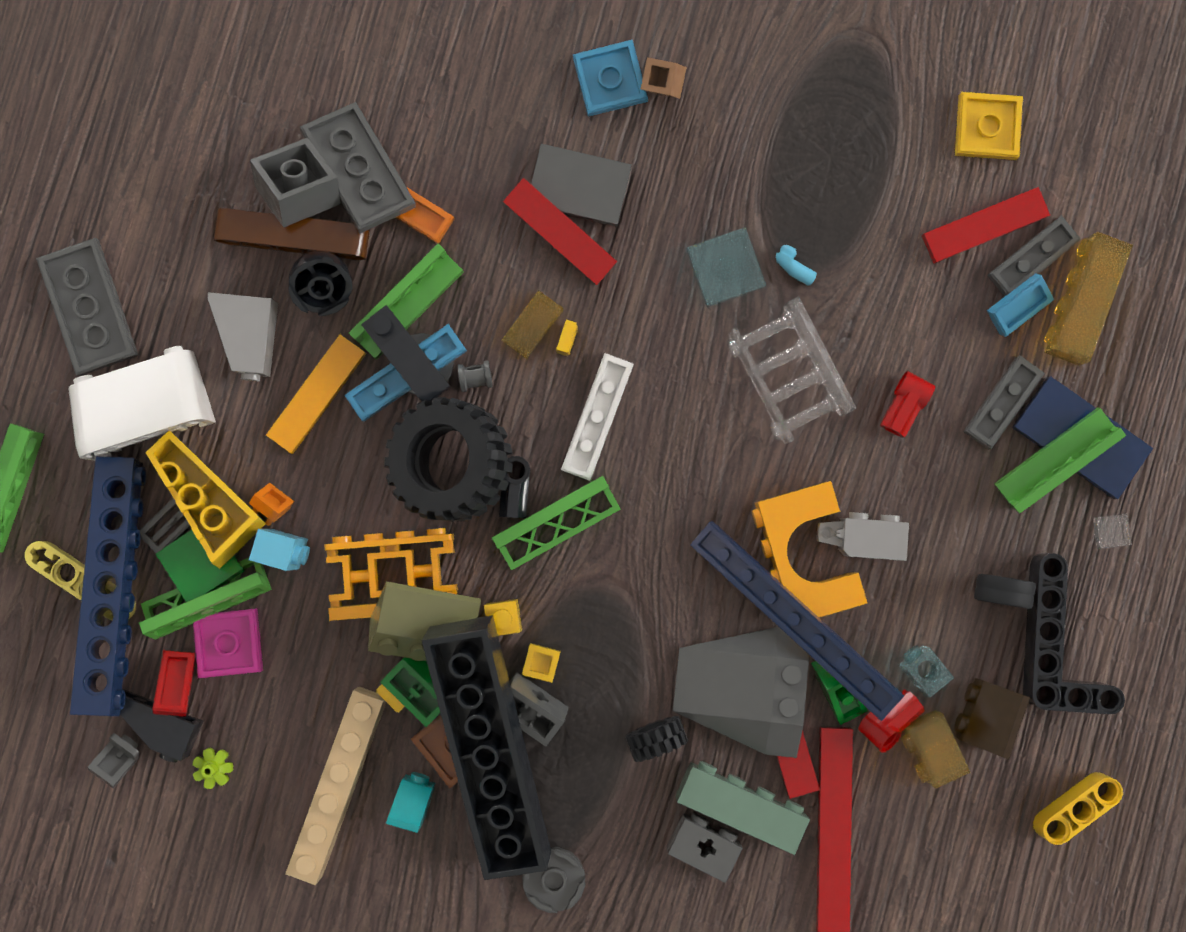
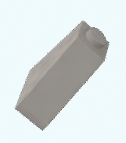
(246, 332)

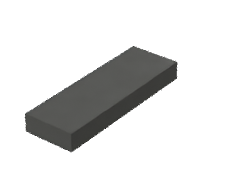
(1034, 256)
(1004, 402)

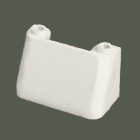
(138, 403)

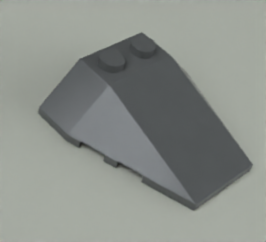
(746, 689)

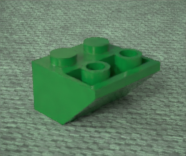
(413, 687)

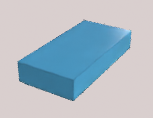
(1020, 305)

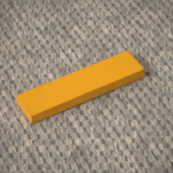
(316, 394)

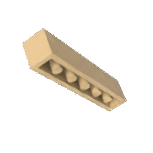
(336, 785)

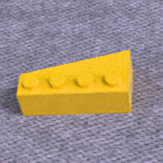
(210, 507)

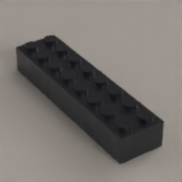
(487, 747)

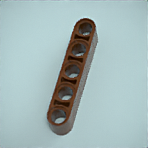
(305, 236)

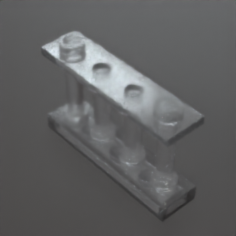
(809, 345)

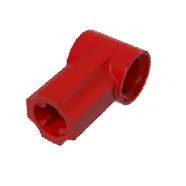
(910, 396)
(887, 732)

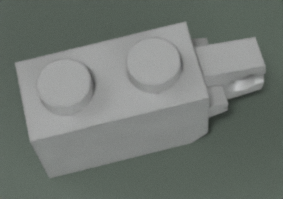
(867, 538)

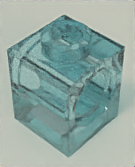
(938, 674)

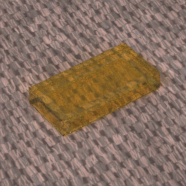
(532, 324)

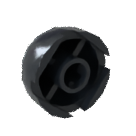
(320, 283)

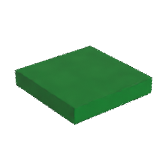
(192, 569)

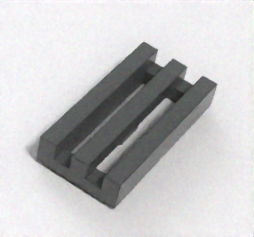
(152, 541)

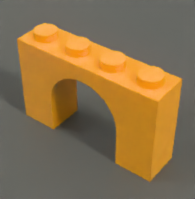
(778, 520)

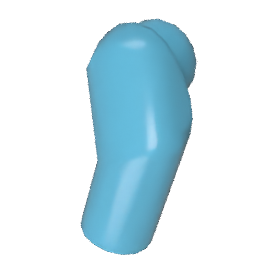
(786, 260)

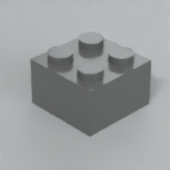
(295, 182)

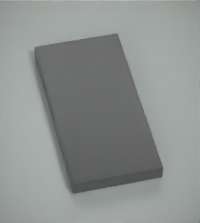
(365, 175)
(87, 307)

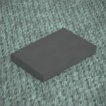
(582, 183)

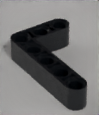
(1053, 646)

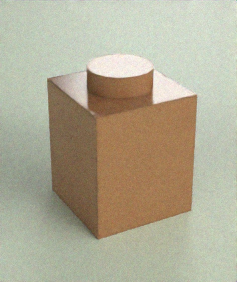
(663, 78)

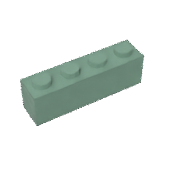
(742, 807)

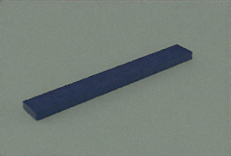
(797, 621)

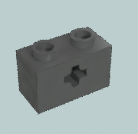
(537, 710)
(713, 861)

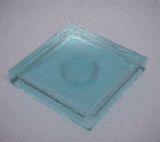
(726, 267)

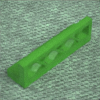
(413, 294)
(1059, 460)
(16, 464)
(550, 512)
(208, 604)

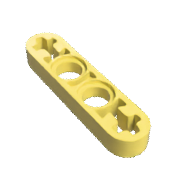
(76, 584)

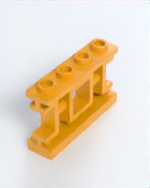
(388, 549)

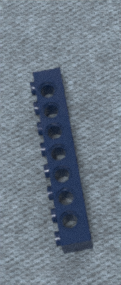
(95, 601)

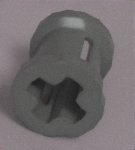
(475, 376)

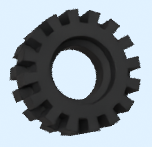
(656, 739)

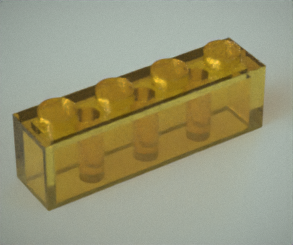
(1087, 298)

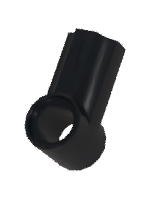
(515, 497)

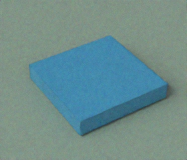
(609, 78)

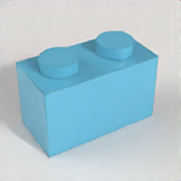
(279, 549)

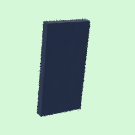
(1058, 409)

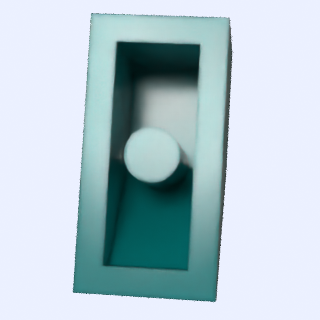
(411, 802)

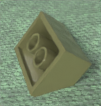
(408, 612)

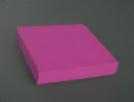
(228, 644)

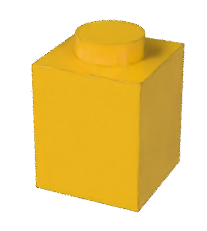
(505, 615)

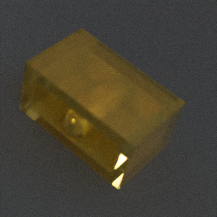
(935, 750)

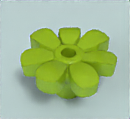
(212, 768)

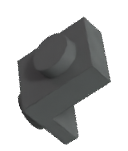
(115, 759)

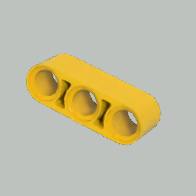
(1093, 808)

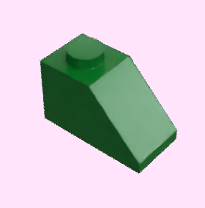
(841, 701)

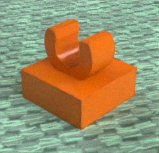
(271, 503)

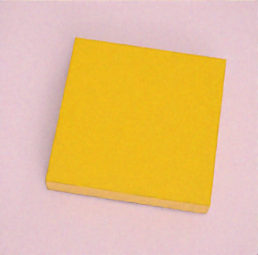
(988, 125)

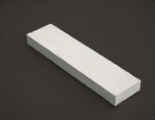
(597, 417)

